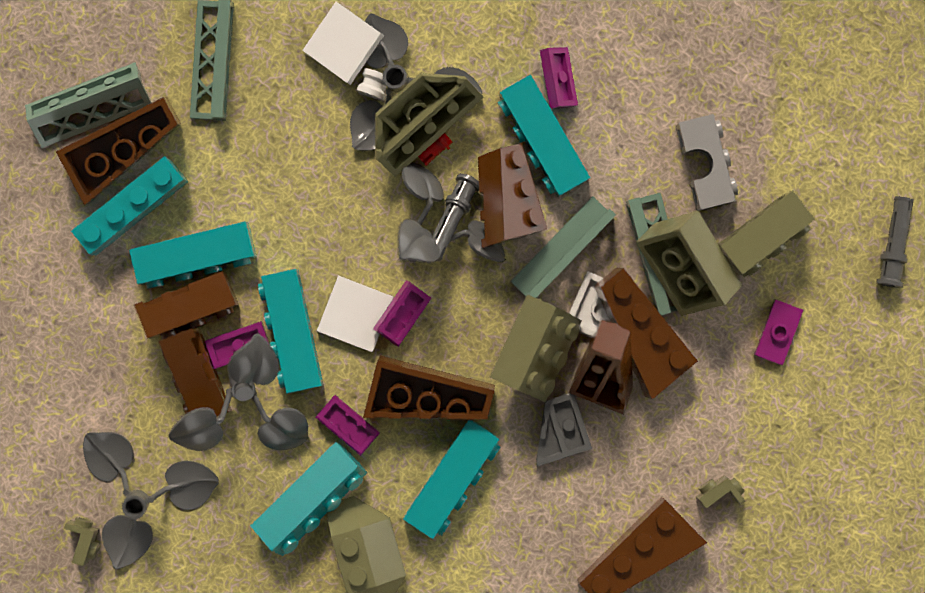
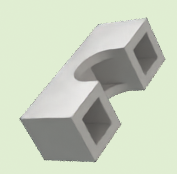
(704, 136)

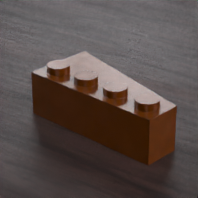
(112, 150)
(656, 349)
(425, 393)
(644, 549)

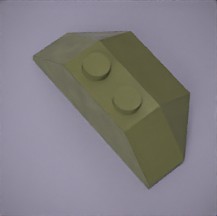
(420, 117)
(365, 548)

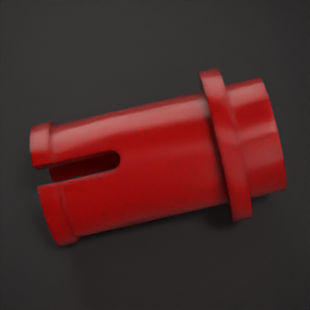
(435, 149)

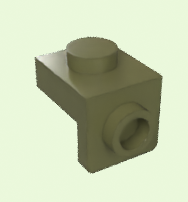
(713, 491)
(86, 546)

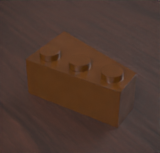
(508, 196)
(187, 306)
(606, 369)
(193, 371)

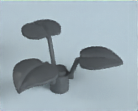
(390, 48)
(417, 242)
(248, 365)
(122, 535)

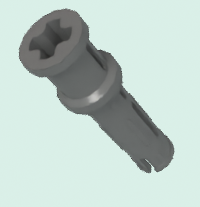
(456, 206)
(894, 256)

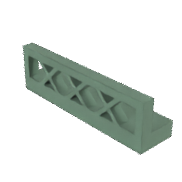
(221, 59)
(85, 96)
(640, 226)
(563, 248)

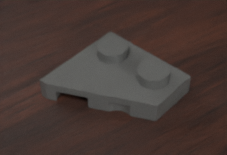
(561, 430)

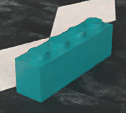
(543, 136)
(129, 206)
(192, 254)
(291, 330)
(451, 478)
(309, 499)

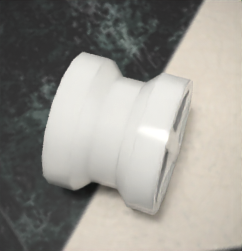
(372, 85)

